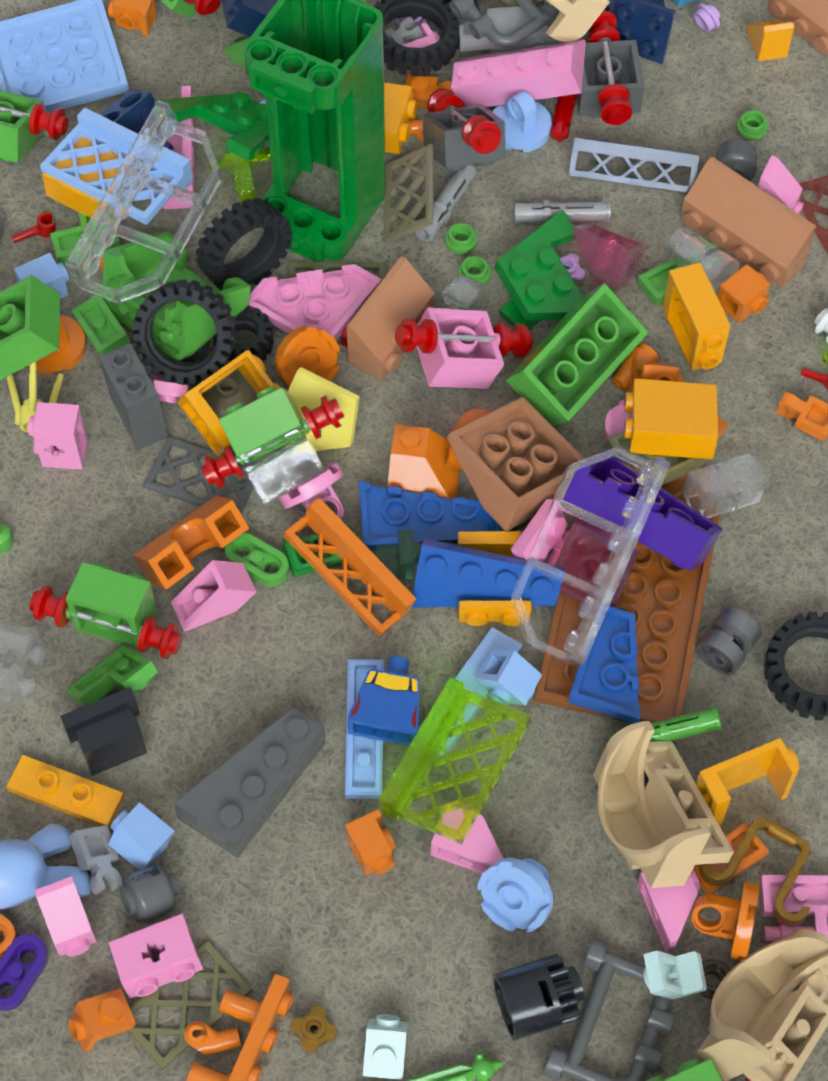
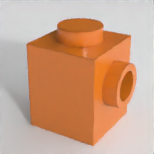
(744, 293)

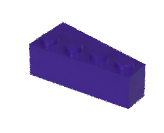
(671, 525)

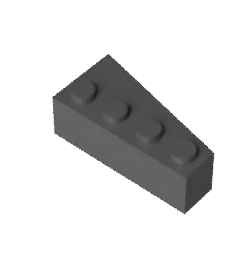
(250, 785)

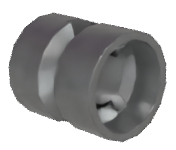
(729, 640)

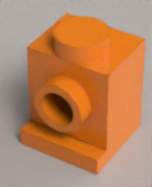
(133, 14)
(654, 371)
(370, 843)

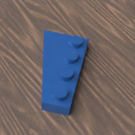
(429, 516)
(460, 573)

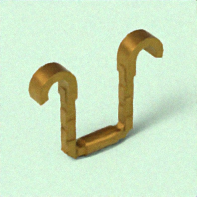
(786, 837)

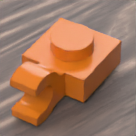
(424, 86)
(810, 415)

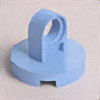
(526, 122)
(516, 893)

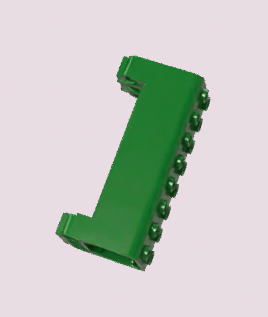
(324, 106)

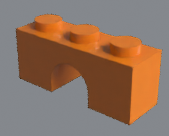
(209, 526)

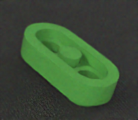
(259, 559)

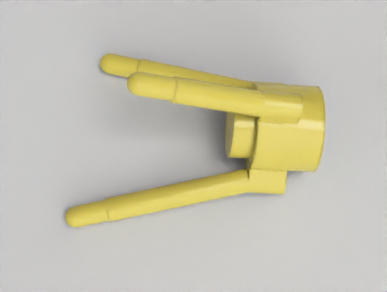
(23, 412)

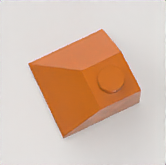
(419, 462)

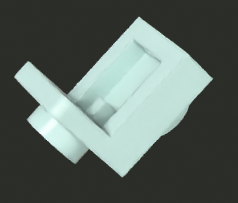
(674, 975)
(385, 1047)

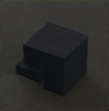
(106, 731)

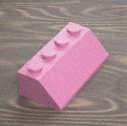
(538, 70)

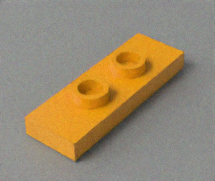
(65, 792)

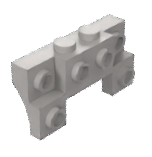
(505, 21)

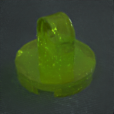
(242, 171)

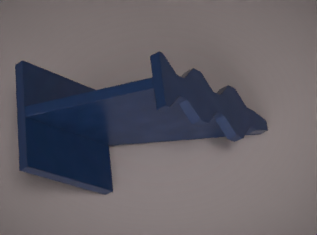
(646, 23)

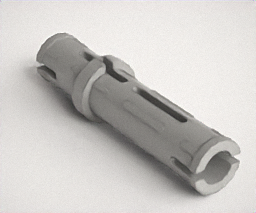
(446, 201)
(574, 210)

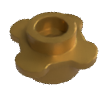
(310, 1040)

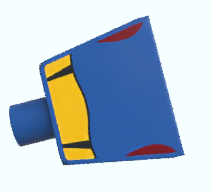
(387, 704)

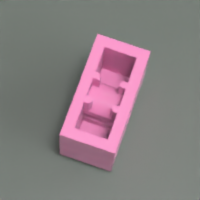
(59, 435)
(137, 953)

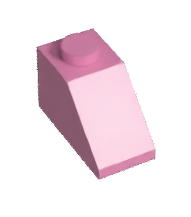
(781, 185)
(213, 594)
(477, 850)
(669, 908)
(65, 917)

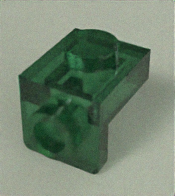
(401, 557)

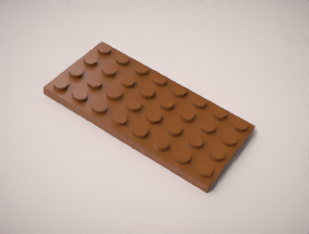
(667, 622)

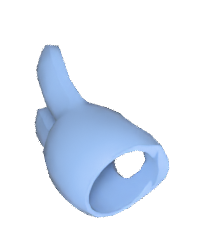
(25, 870)

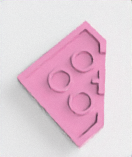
(315, 298)

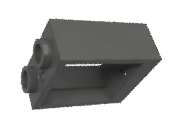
(134, 396)

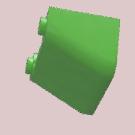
(178, 326)

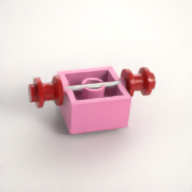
(461, 346)

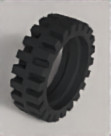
(420, 58)
(230, 229)
(154, 355)
(775, 671)

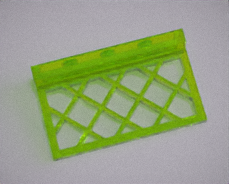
(424, 753)

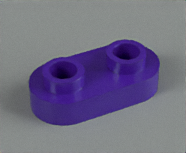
(20, 974)

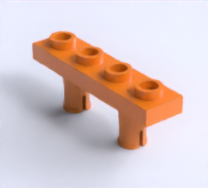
(262, 1035)

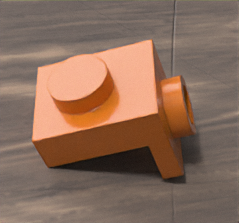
(100, 1018)

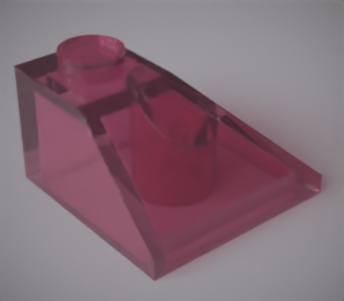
(608, 254)
(582, 555)

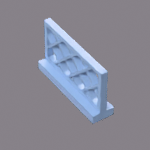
(116, 139)

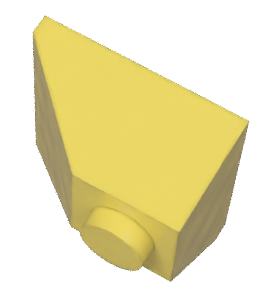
(307, 390)

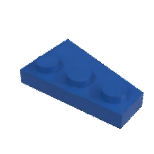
(609, 675)

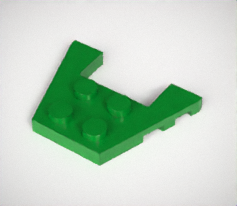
(232, 113)
(537, 275)

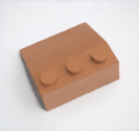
(513, 461)

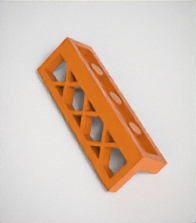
(358, 558)

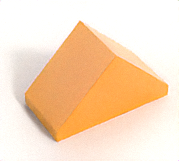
(770, 38)

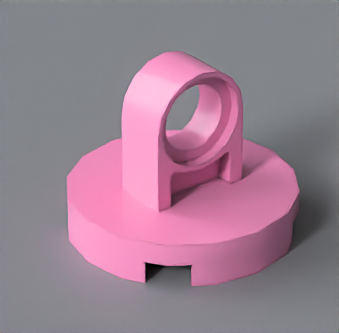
(316, 487)

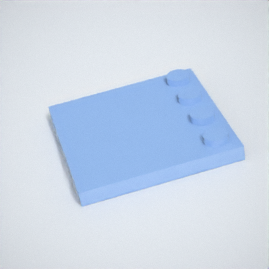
(61, 55)

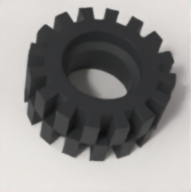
(260, 327)

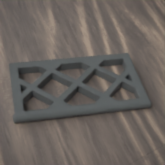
(177, 491)

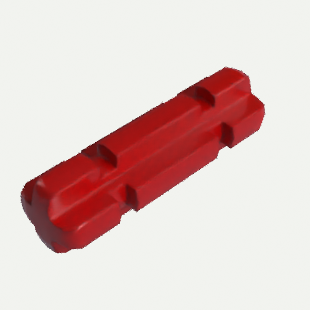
(563, 117)

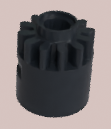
(538, 996)

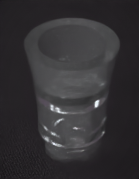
(691, 248)

